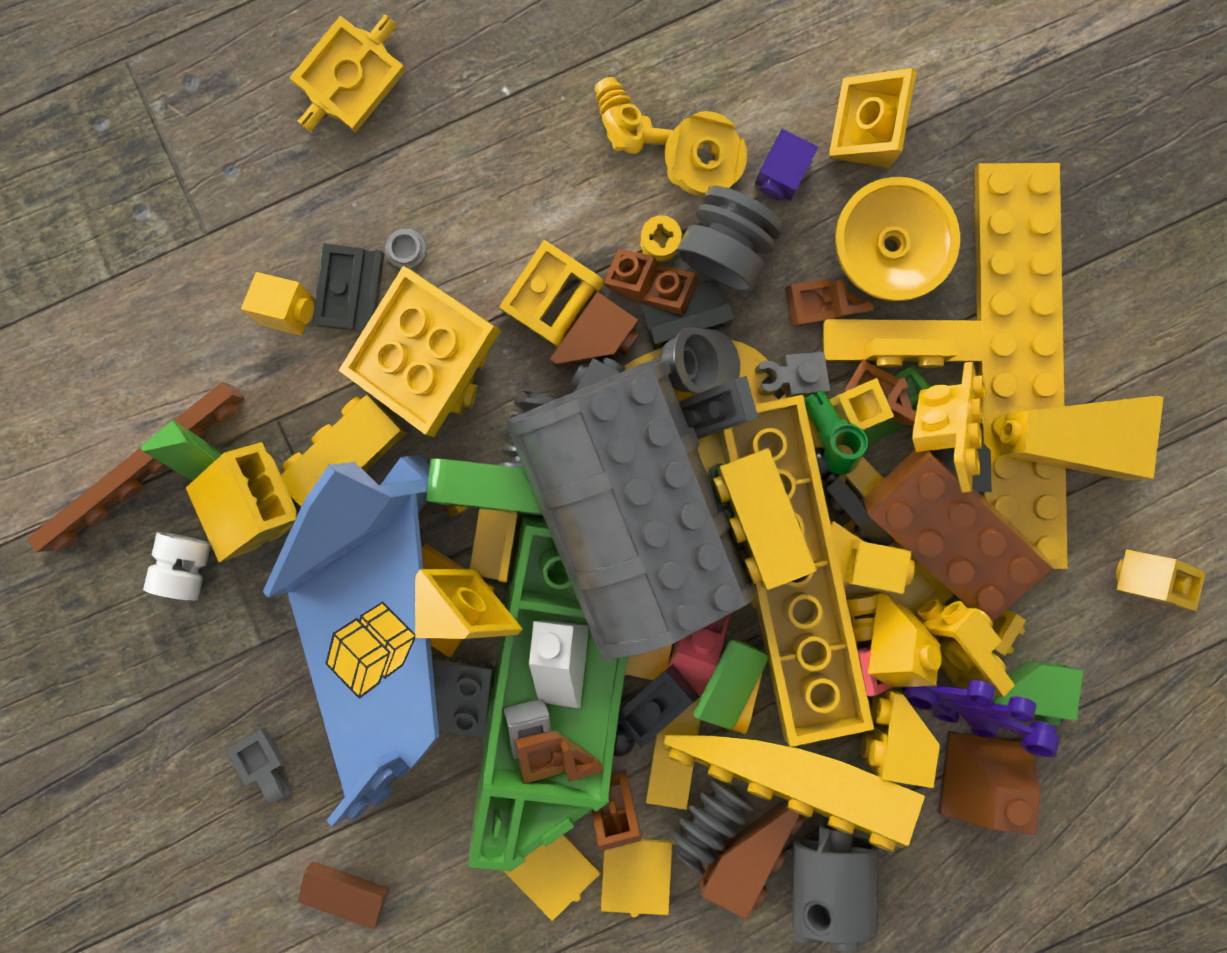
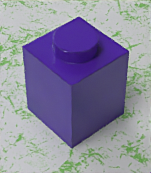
(785, 166)

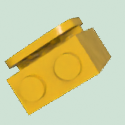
(242, 501)

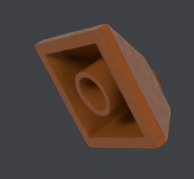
(990, 783)

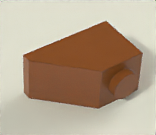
(597, 334)

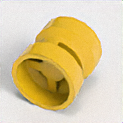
(861, 605)

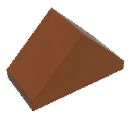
(617, 821)

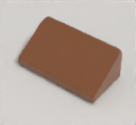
(342, 894)

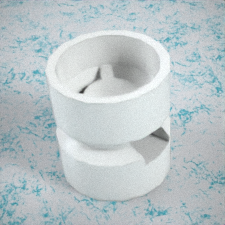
(172, 580)

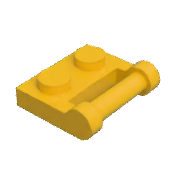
(541, 285)

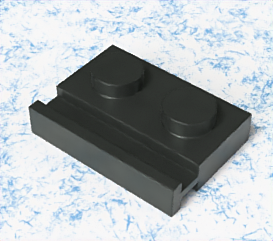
(347, 287)

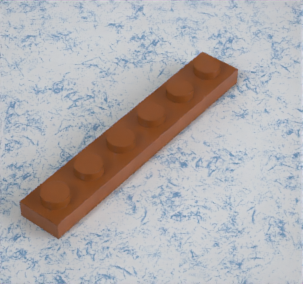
(126, 478)

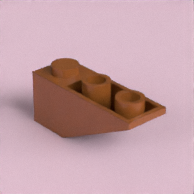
(744, 865)

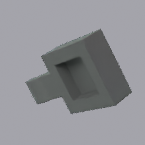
(257, 760)

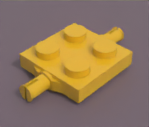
(347, 74)

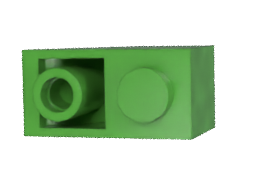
(1052, 688)

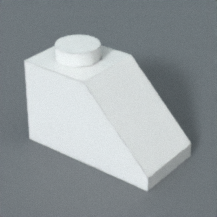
(558, 661)

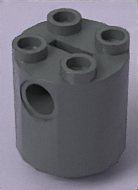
(835, 889)

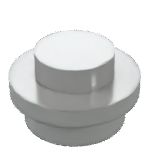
(405, 248)

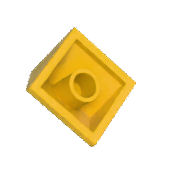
(873, 117)
(459, 606)

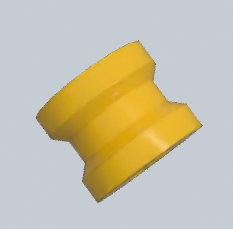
(661, 247)

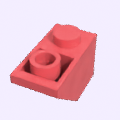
(700, 653)

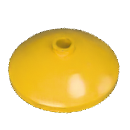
(913, 218)

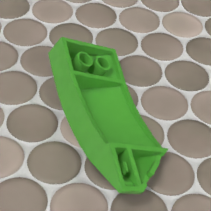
(517, 816)

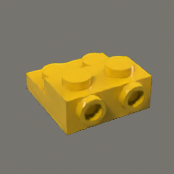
(966, 644)

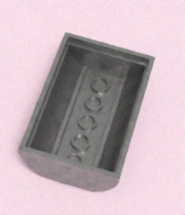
(632, 511)

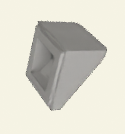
(526, 720)

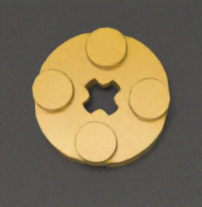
(723, 142)

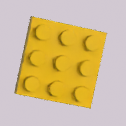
(419, 351)

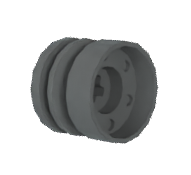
(732, 235)

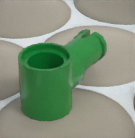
(835, 432)

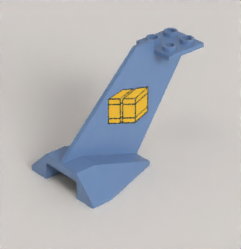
(354, 607)

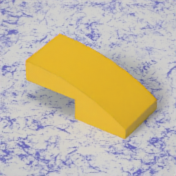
(859, 406)

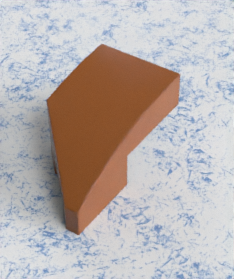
(823, 300)
(892, 387)
(552, 755)

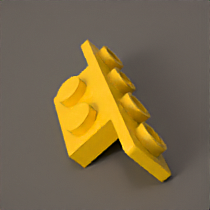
(903, 340)
(951, 420)

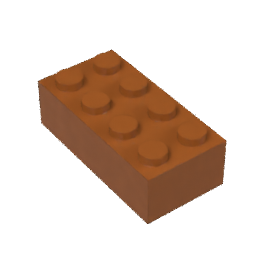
(956, 534)

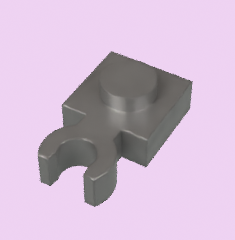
(798, 373)

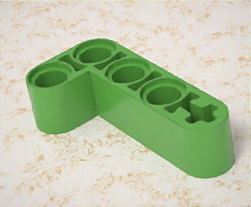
(481, 486)

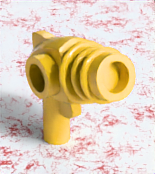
(624, 121)

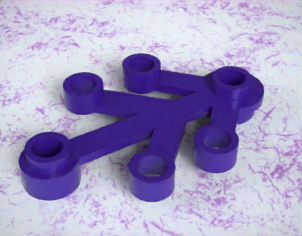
(983, 716)

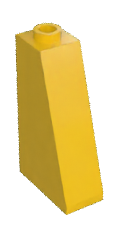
(1094, 438)

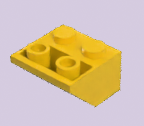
(900, 744)

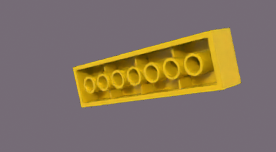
(807, 619)

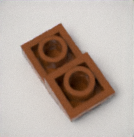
(653, 284)

